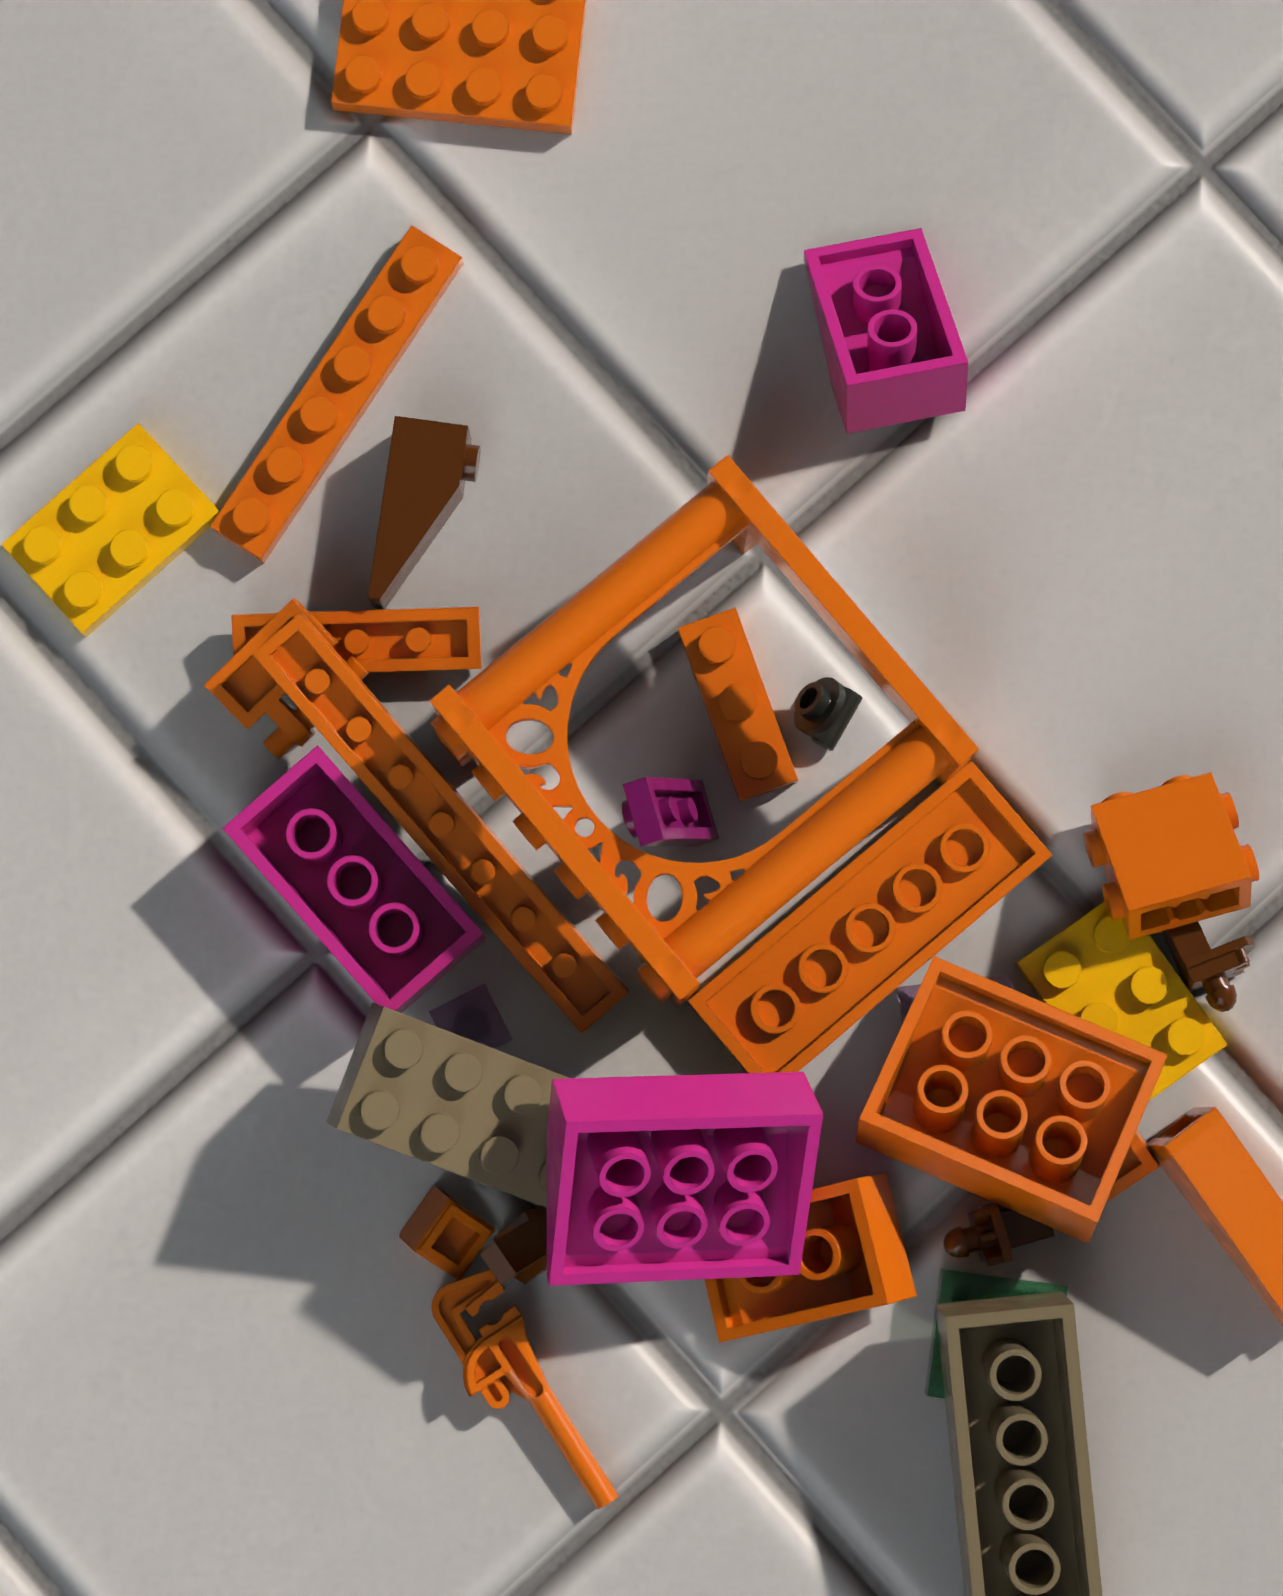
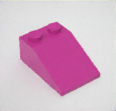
(886, 331)

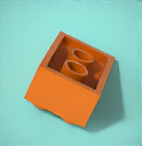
(848, 1265)

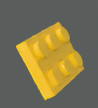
(111, 530)
(1123, 988)

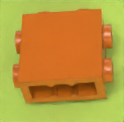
(1170, 855)

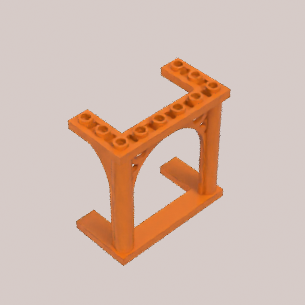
(678, 951)

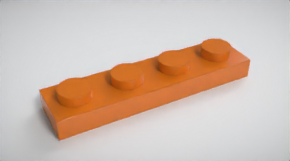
(391, 637)

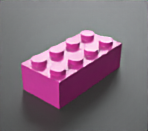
(354, 882)

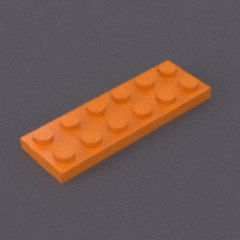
(870, 926)

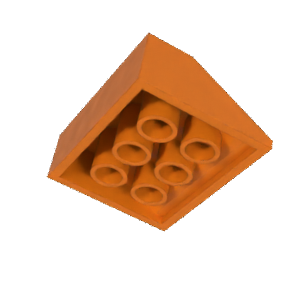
(1010, 1098)

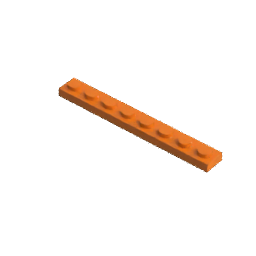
(440, 822)

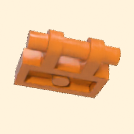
(251, 691)

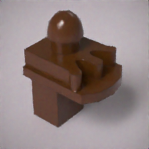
(1208, 967)
(994, 1234)
(520, 1248)

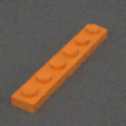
(337, 394)

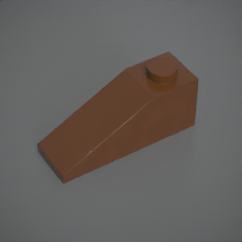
(419, 495)

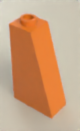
(1228, 1196)

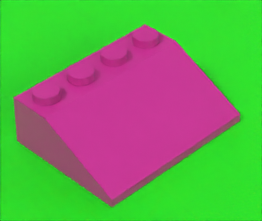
(679, 1176)

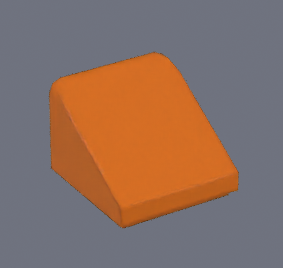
(446, 1233)

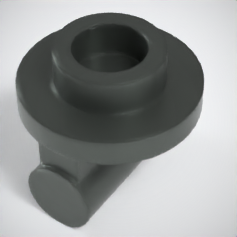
(825, 711)

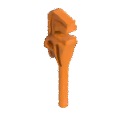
(506, 1362)

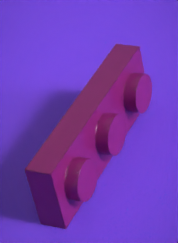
(668, 812)

